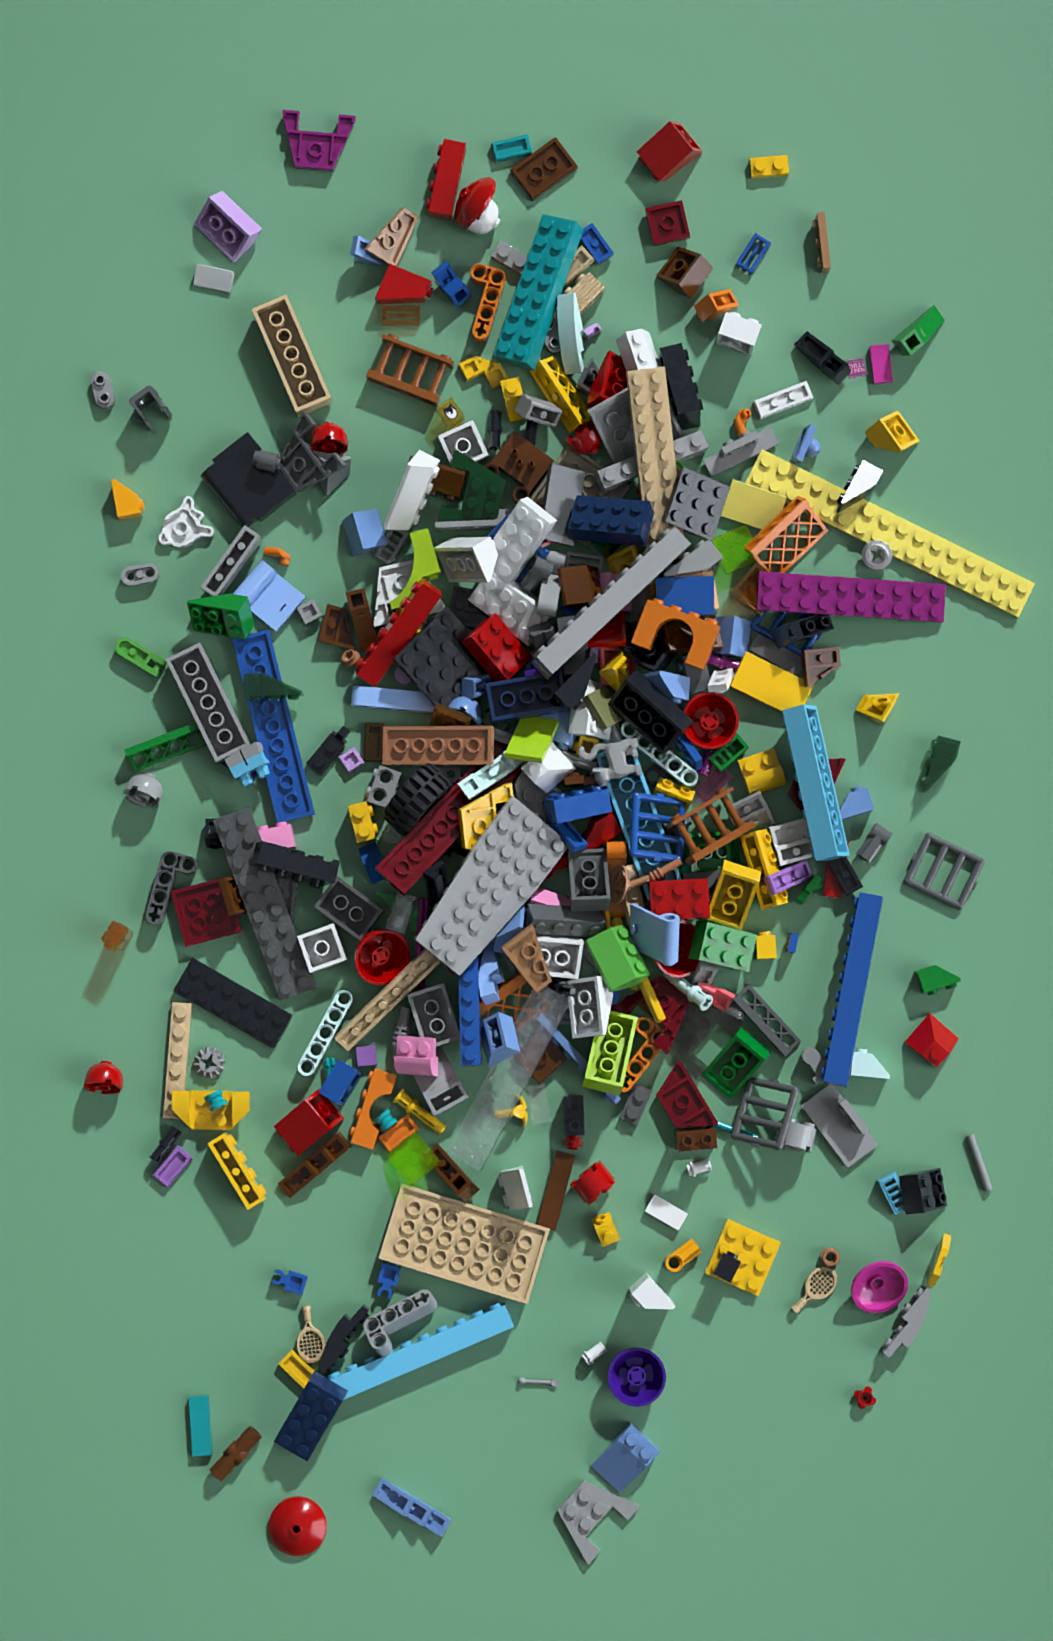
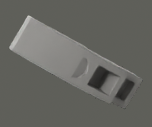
(914, 1316)

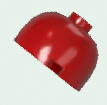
(329, 439)
(586, 440)
(104, 1077)

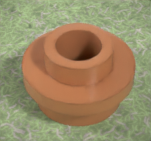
(350, 658)
(836, 1257)

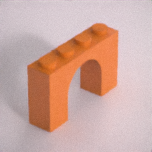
(657, 614)

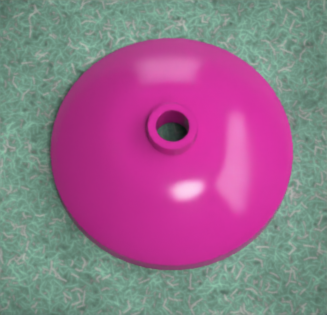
(882, 1293)

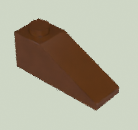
(454, 1175)

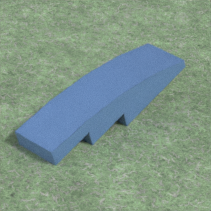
(412, 1507)

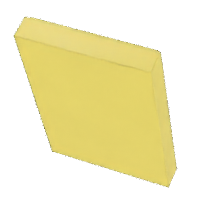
(752, 504)

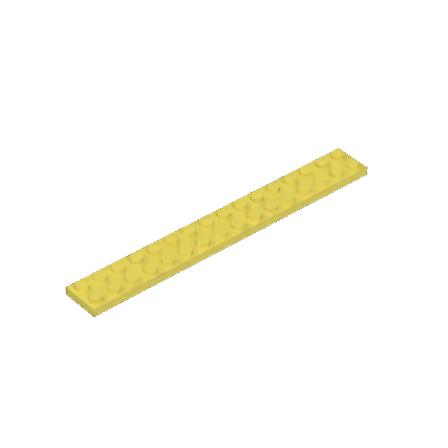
(907, 541)

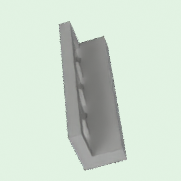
(482, 524)

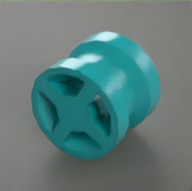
(215, 1100)
(385, 1120)

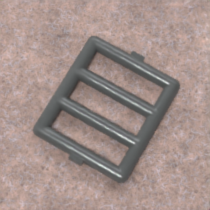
(943, 895)
(748, 1099)

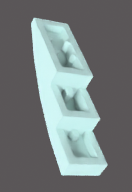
(569, 333)

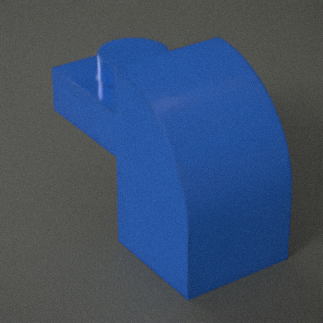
(450, 284)

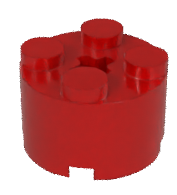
(592, 1182)

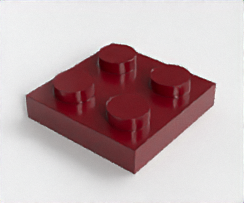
(667, 223)

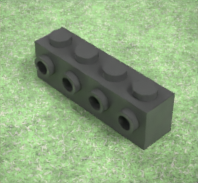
(561, 921)

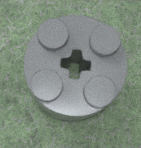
(799, 1136)

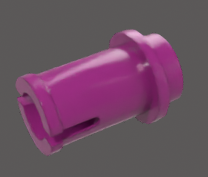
(706, 764)

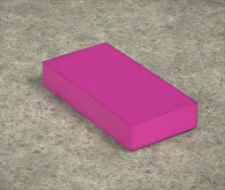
(881, 364)

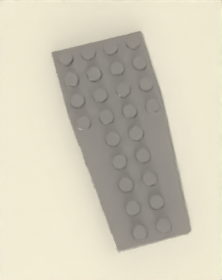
(491, 885)

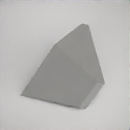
(332, 482)

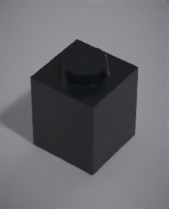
(726, 1266)

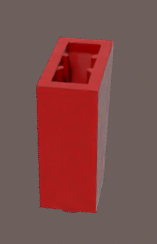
(403, 287)

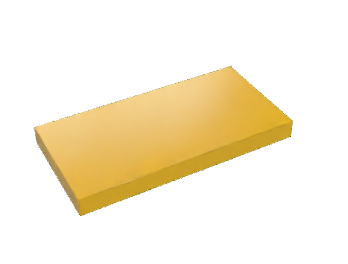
(769, 683)

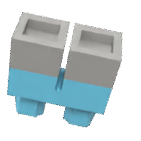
(246, 762)

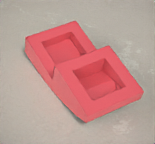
(721, 997)

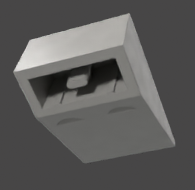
(702, 559)
(442, 1090)

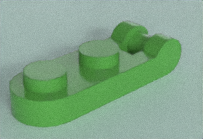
(139, 656)

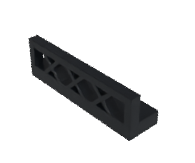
(435, 882)

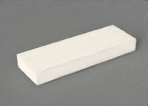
(783, 400)

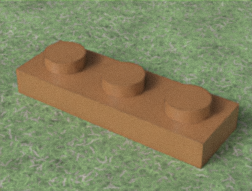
(821, 242)

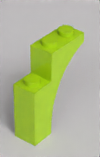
(424, 564)

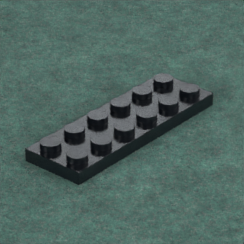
(232, 1002)

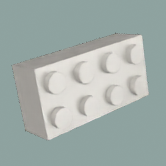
(520, 538)
(511, 605)

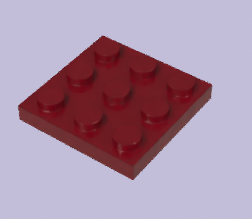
(203, 913)

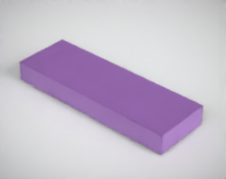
(787, 877)

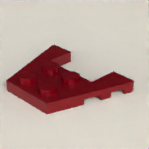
(673, 1003)

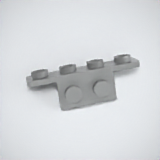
(740, 450)

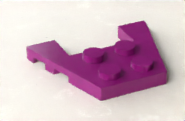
(316, 149)

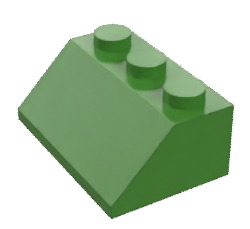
(617, 958)

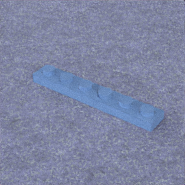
(572, 1053)

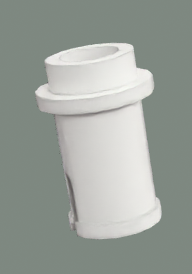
(698, 1167)
(594, 1353)

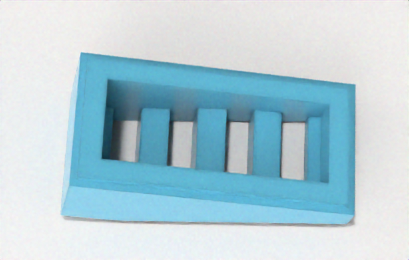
(885, 1179)

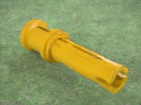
(411, 1106)

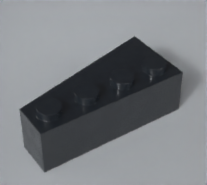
(681, 386)
(294, 864)

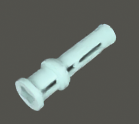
(693, 993)

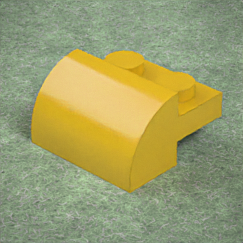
(762, 772)

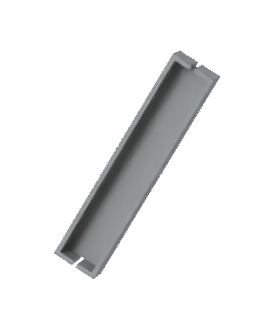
(606, 606)

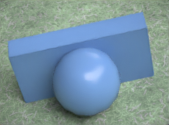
(806, 445)

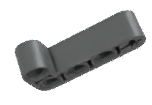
(158, 887)

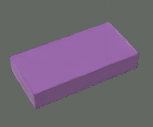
(172, 1166)

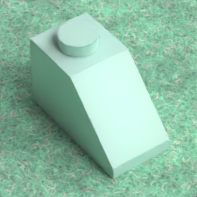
(867, 1065)

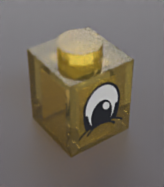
(450, 414)

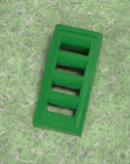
(741, 744)

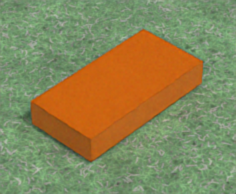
(398, 1132)

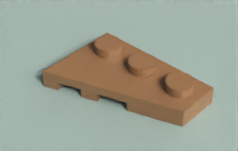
(393, 237)
(528, 958)

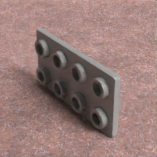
(839, 1125)

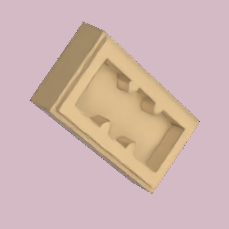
(580, 262)

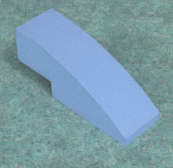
(490, 975)

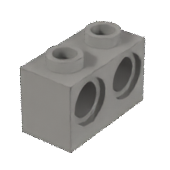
(388, 788)

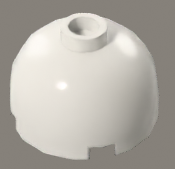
(486, 221)

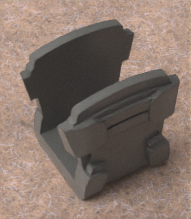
(147, 396)

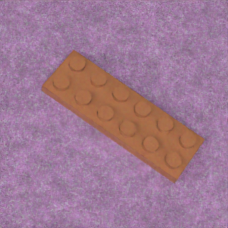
(438, 745)

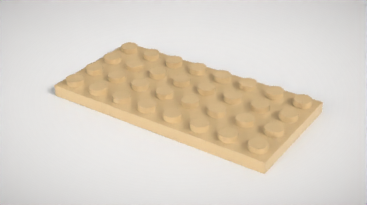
(464, 1243)

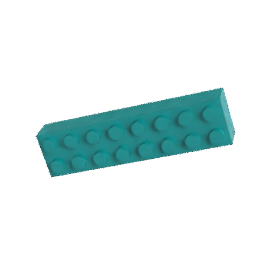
(538, 292)

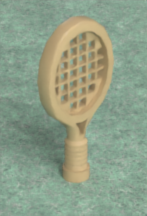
(801, 1303)
(307, 1318)

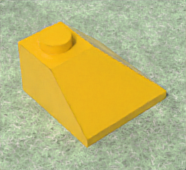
(891, 433)

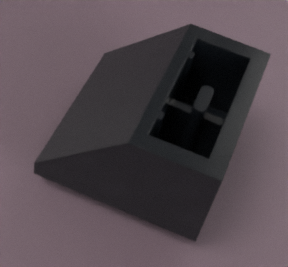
(923, 1191)

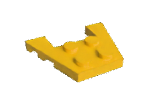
(479, 813)

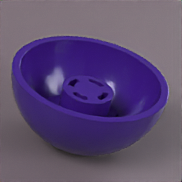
(642, 1387)

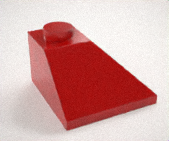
(932, 1040)

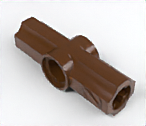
(235, 1453)

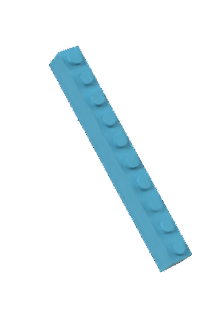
(424, 1350)

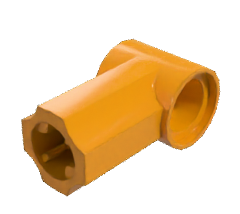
(684, 1254)

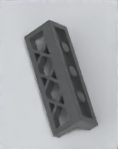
(761, 1025)

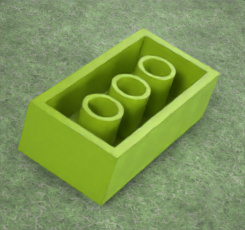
(610, 1055)

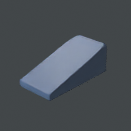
(475, 685)

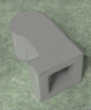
(814, 1060)

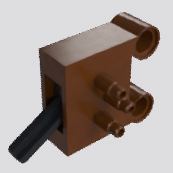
(522, 461)

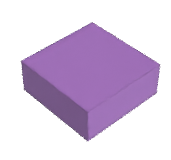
(366, 1055)

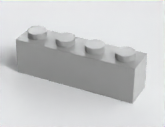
(231, 562)

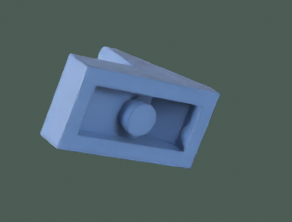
(362, 256)

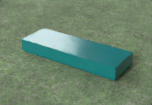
(200, 1425)

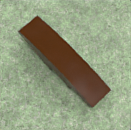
(314, 1165)

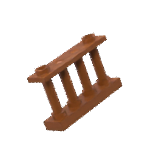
(395, 382)
(711, 844)

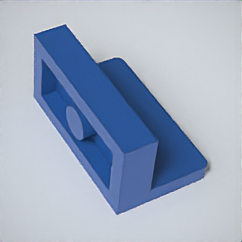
(340, 1082)

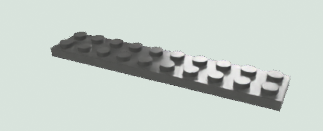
(264, 905)

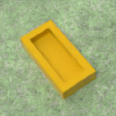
(297, 1368)

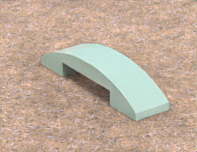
(488, 776)

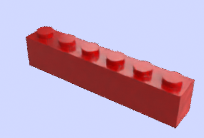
(398, 632)

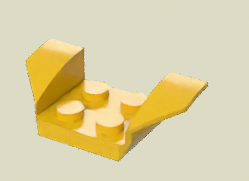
(196, 1114)

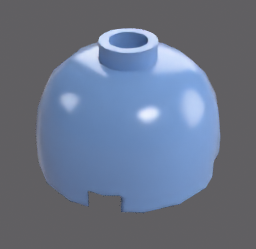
(470, 707)

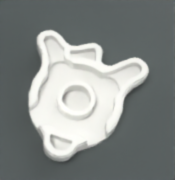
(183, 526)

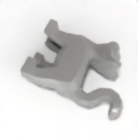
(616, 760)

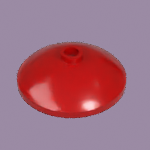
(474, 200)
(302, 1513)

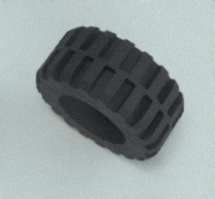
(416, 798)

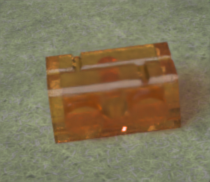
(116, 936)

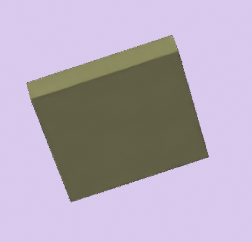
(600, 709)

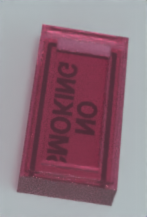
(712, 783)

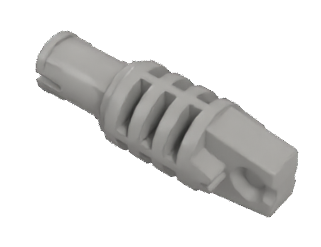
(401, 1028)

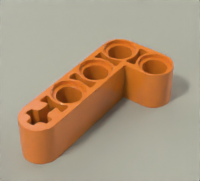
(485, 304)
(616, 856)
(638, 1058)

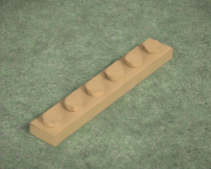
(177, 1054)

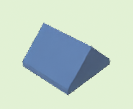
(364, 531)
(734, 635)

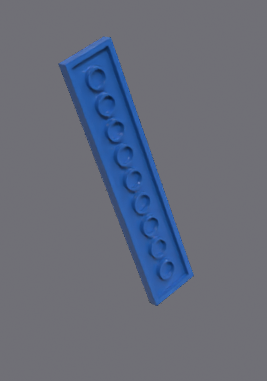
(275, 732)

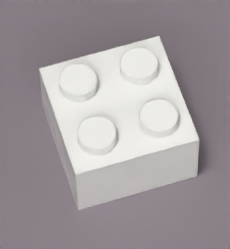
(738, 332)
(466, 440)
(322, 948)

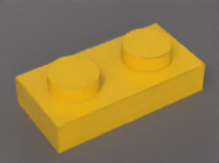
(769, 166)

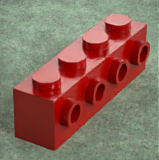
(447, 179)

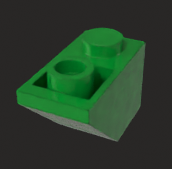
(933, 978)

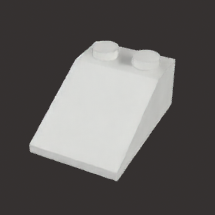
(583, 722)
(589, 1007)
(516, 1188)

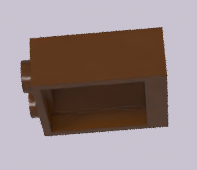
(687, 1138)

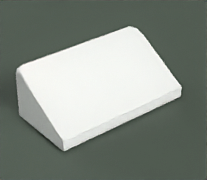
(213, 278)

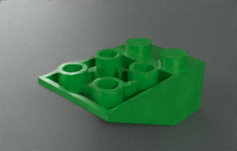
(222, 615)

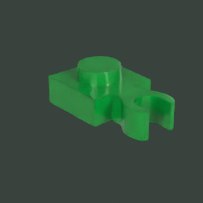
(812, 886)

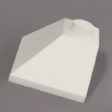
(551, 771)

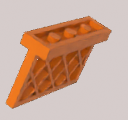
(780, 524)
(505, 989)

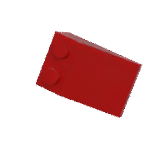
(609, 380)

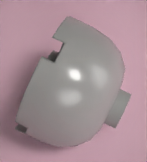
(144, 790)

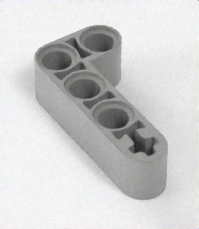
(550, 587)
(401, 1319)

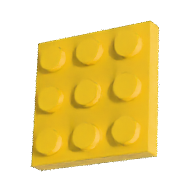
(753, 1250)

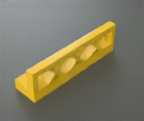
(559, 395)

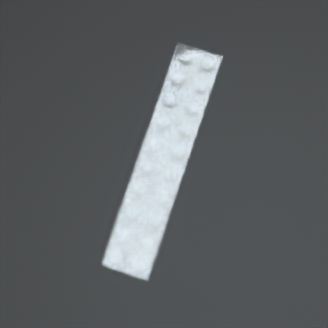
(508, 1079)

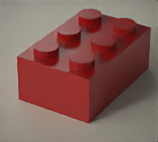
(496, 648)
(681, 897)

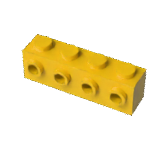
(761, 857)
(237, 1171)

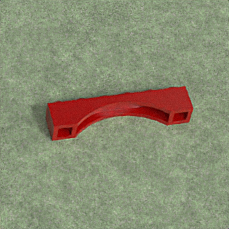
(599, 830)

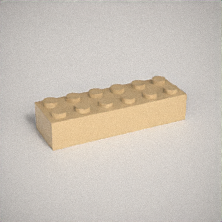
(292, 355)

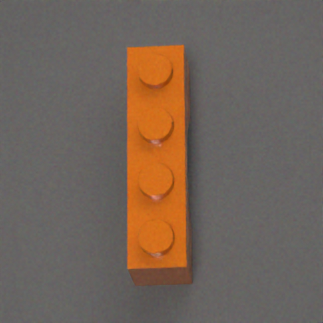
(366, 1132)

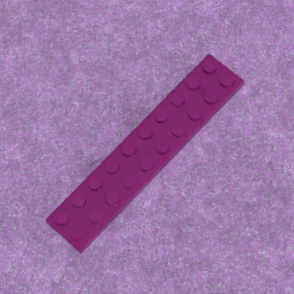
(850, 597)

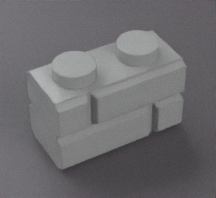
(538, 410)

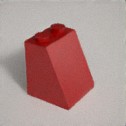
(668, 151)
(308, 1122)

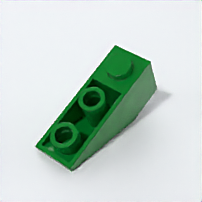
(918, 332)

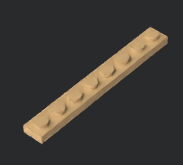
(386, 999)

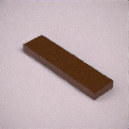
(556, 1190)

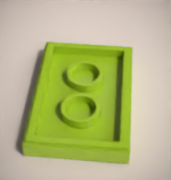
(532, 739)

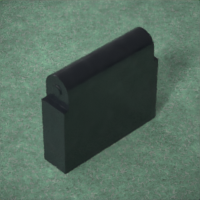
(243, 488)

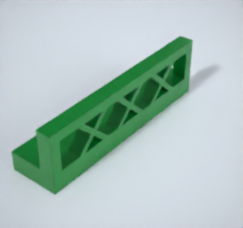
(162, 740)

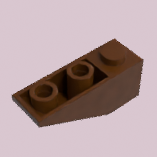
(361, 618)

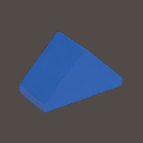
(371, 858)

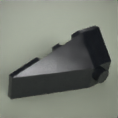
(652, 660)

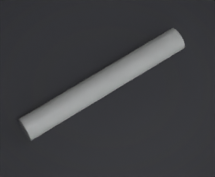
(979, 1162)

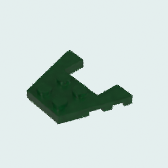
(482, 492)

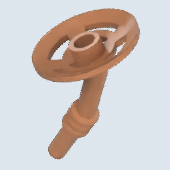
(623, 884)

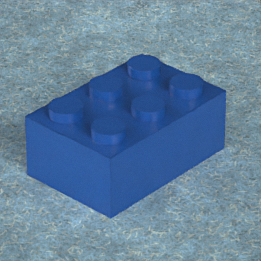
(577, 804)

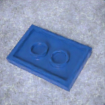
(688, 593)

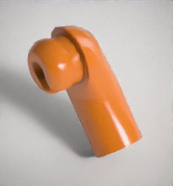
(740, 420)
(278, 552)

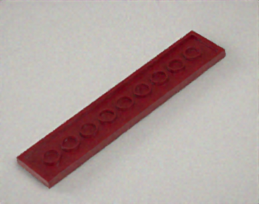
(433, 833)

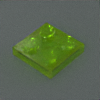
(731, 548)
(413, 1159)

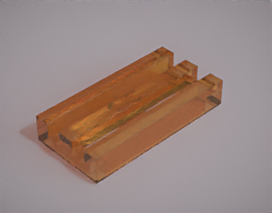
(400, 315)

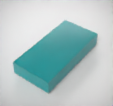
(511, 148)

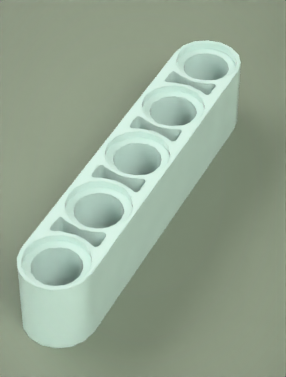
(664, 762)
(318, 1039)

